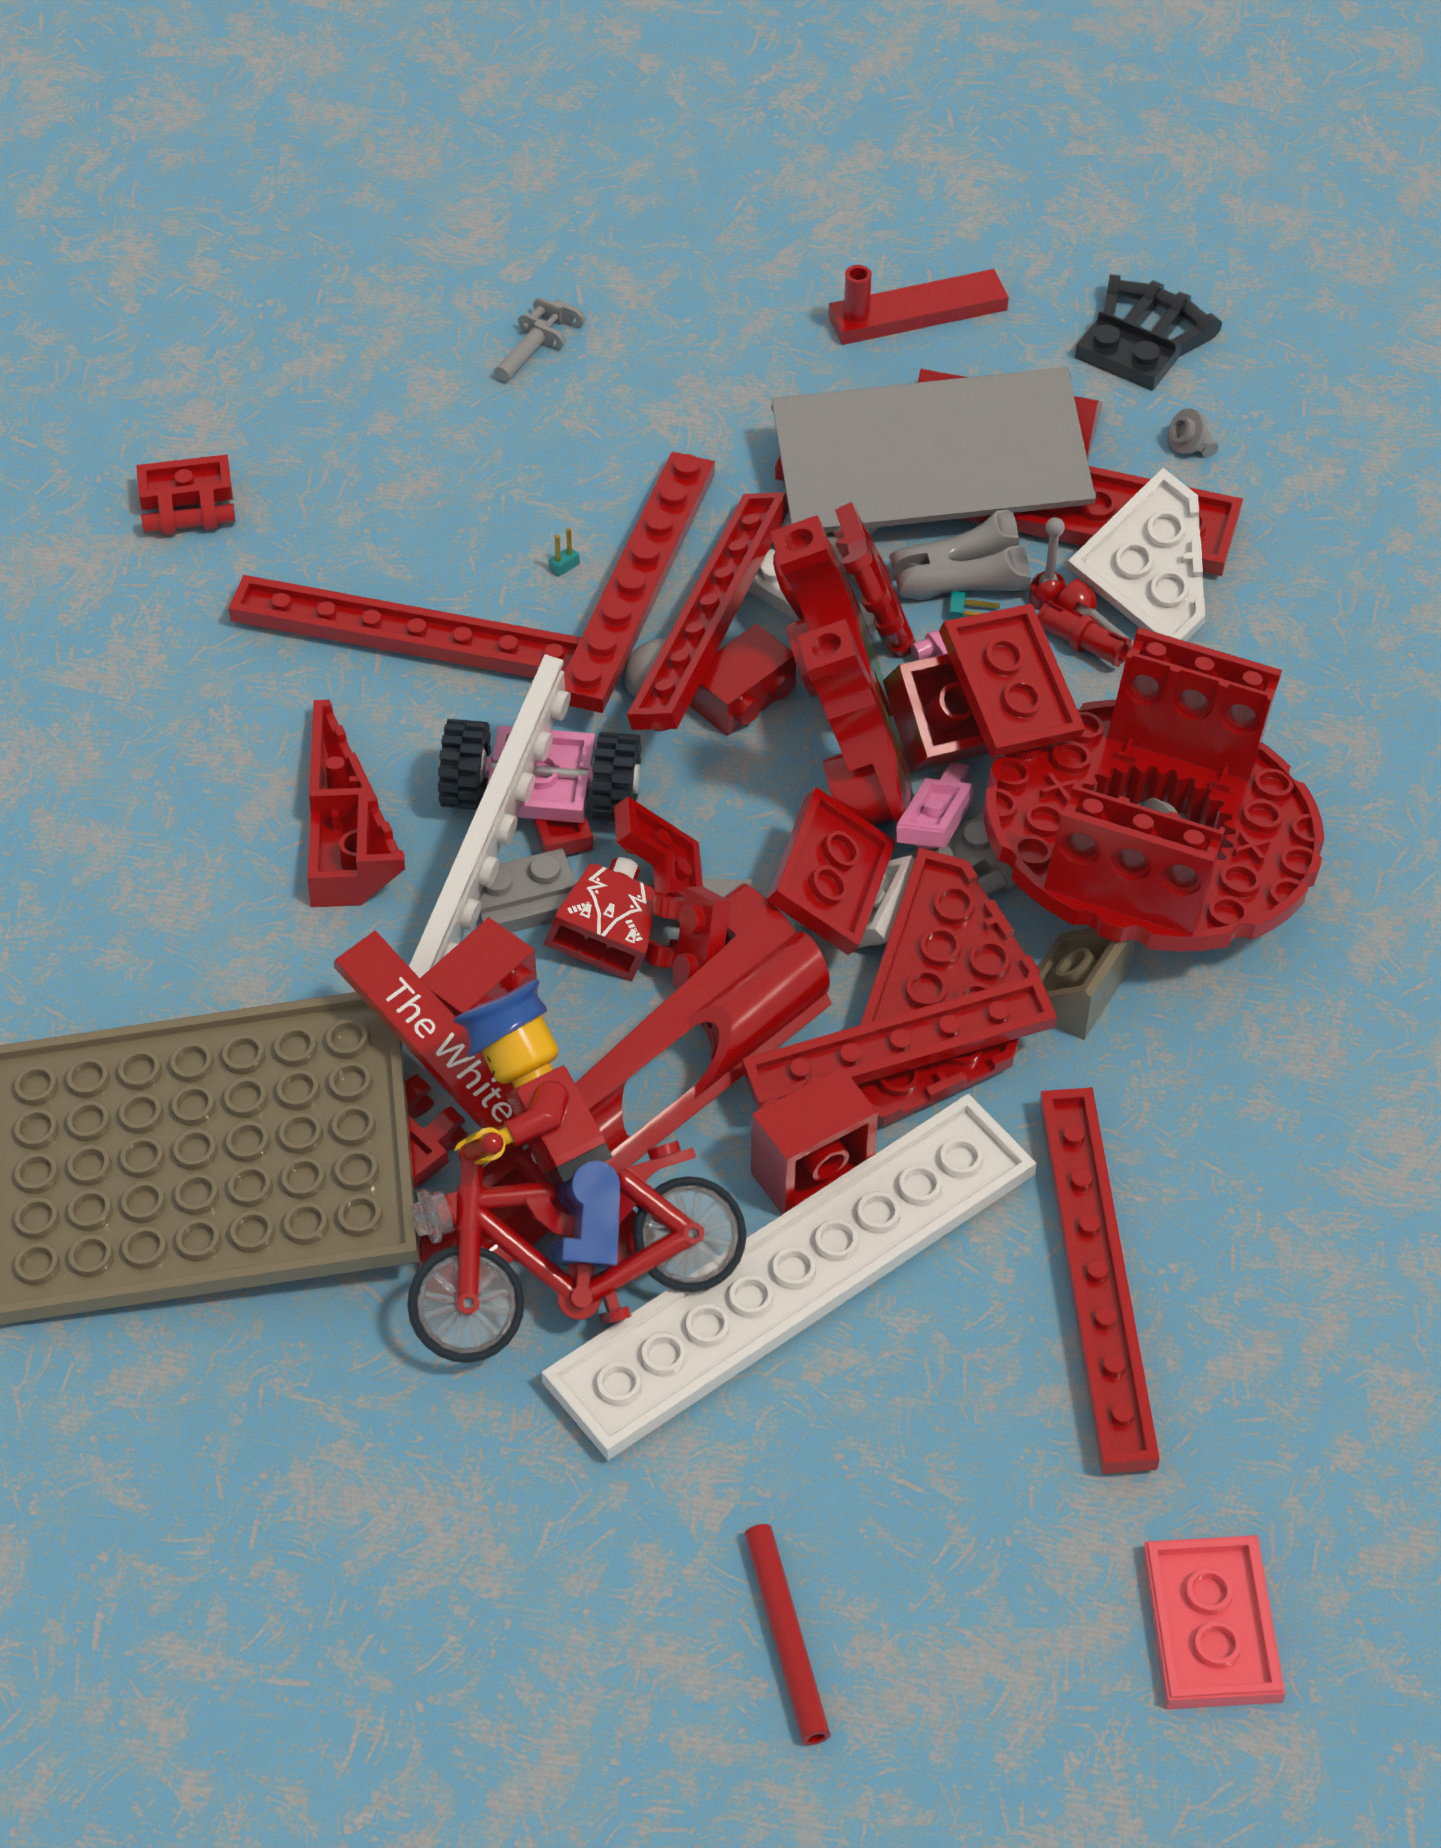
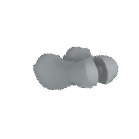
(972, 561)

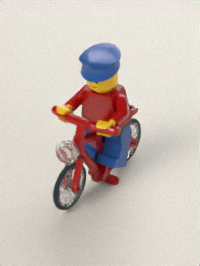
(468, 1297)

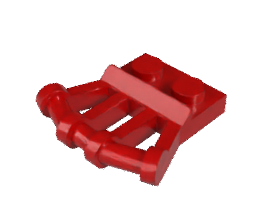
(873, 579)

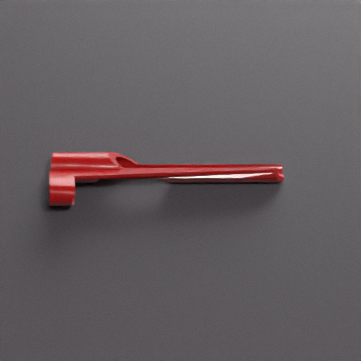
(754, 993)

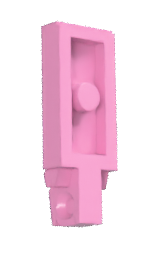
(937, 809)

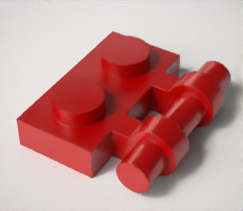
(185, 483)

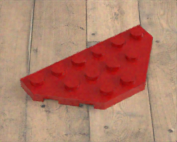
(942, 948)

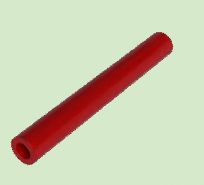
(787, 1635)

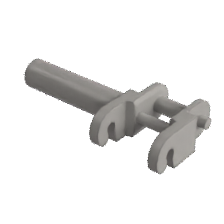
(539, 333)

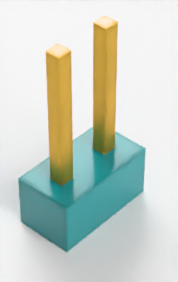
(566, 559)
(958, 602)

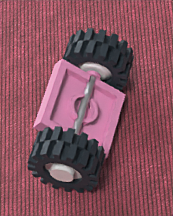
(560, 780)

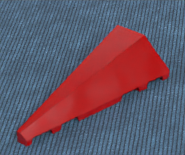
(348, 837)

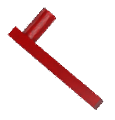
(914, 307)

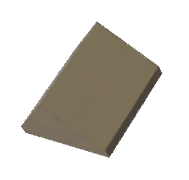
(1083, 976)

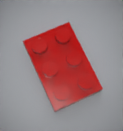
(1011, 680)
(831, 871)

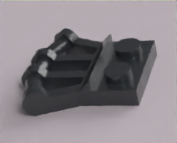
(1134, 351)

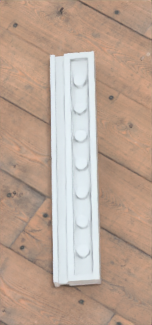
(495, 819)

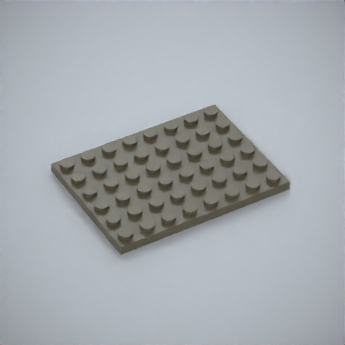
(202, 1157)

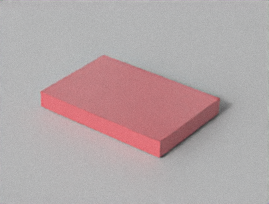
(1213, 1622)

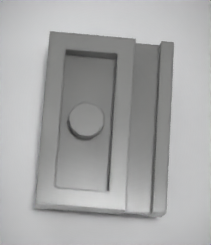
(528, 891)

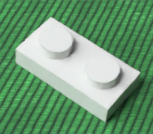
(887, 901)

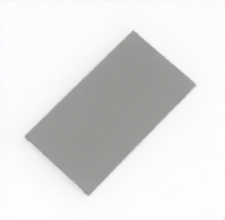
(934, 449)

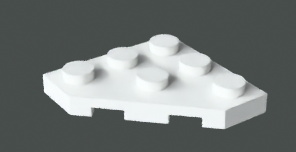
(1150, 559)

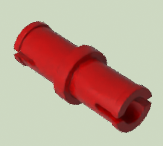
(1084, 633)

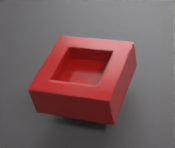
(570, 836)

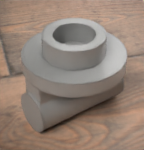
(1190, 434)

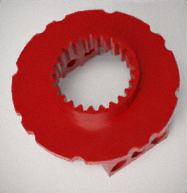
(1178, 733)

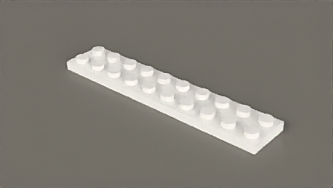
(788, 1276)

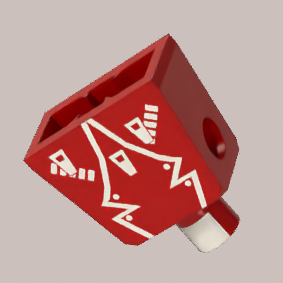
(606, 919)

